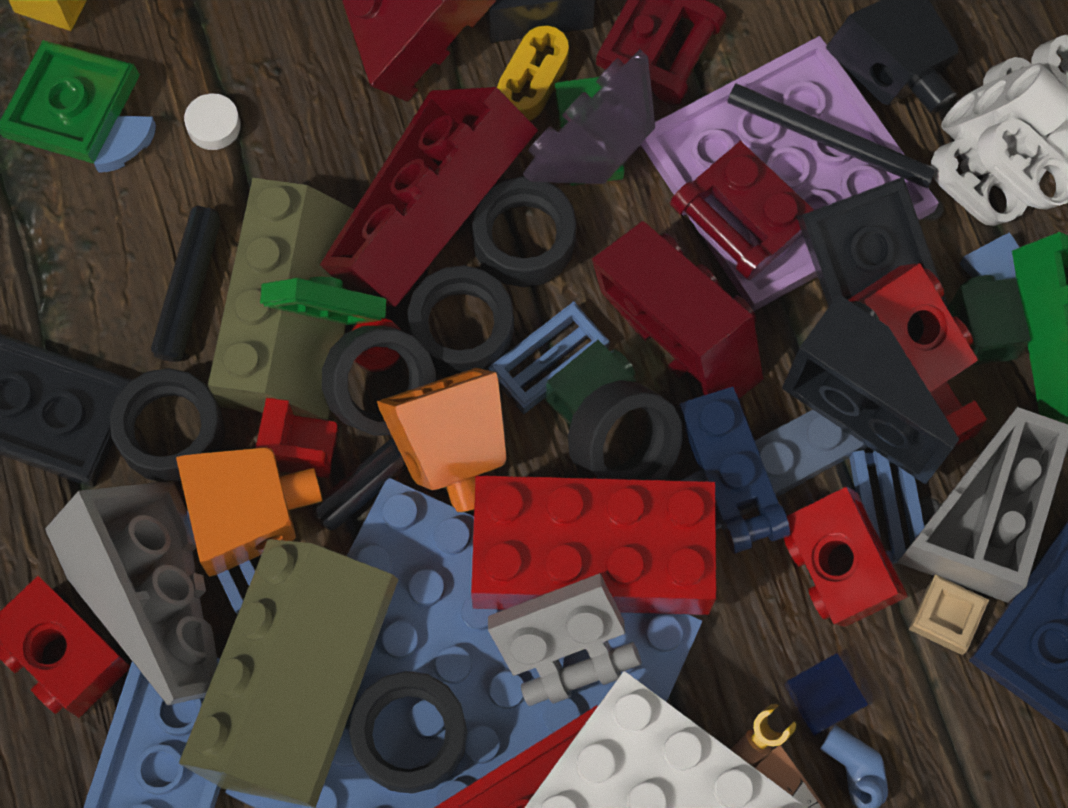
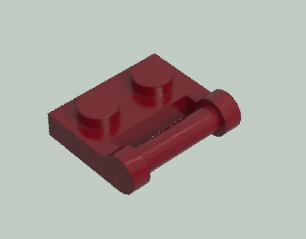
(649, 27)
(754, 198)

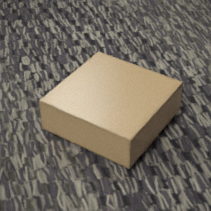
(949, 614)

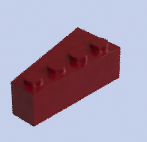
(427, 189)

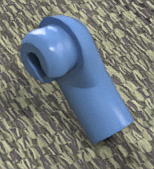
(863, 768)

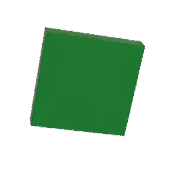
(68, 101)

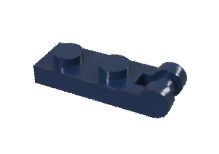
(732, 461)

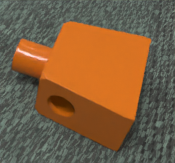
(449, 432)
(240, 503)

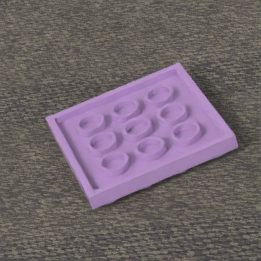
(709, 127)

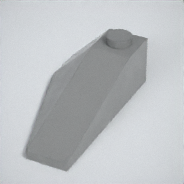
(137, 572)

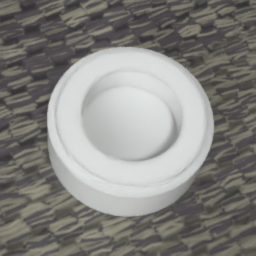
(212, 121)

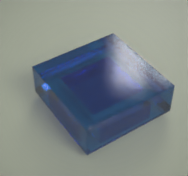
(825, 694)

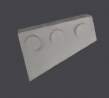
(997, 511)

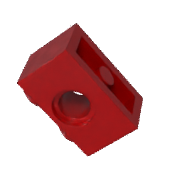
(945, 340)
(872, 578)
(85, 669)

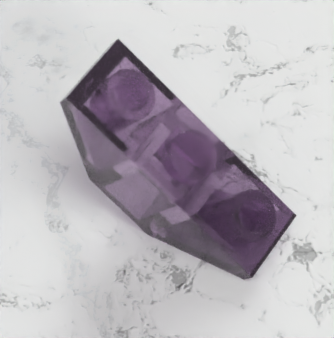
(599, 129)

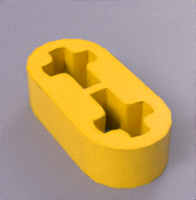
(542, 78)

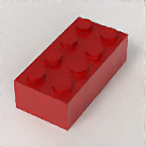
(641, 535)

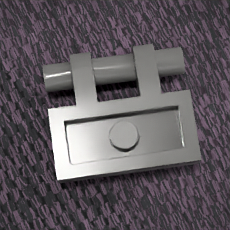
(560, 625)

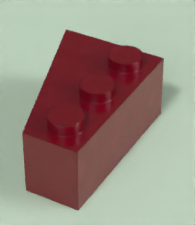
(407, 36)
(681, 310)

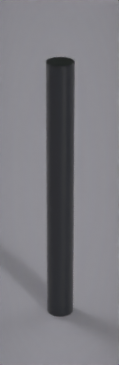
(831, 135)

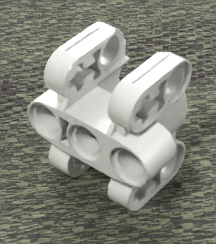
(1010, 136)

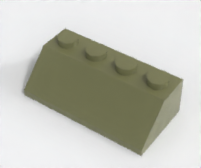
(264, 348)
(289, 673)

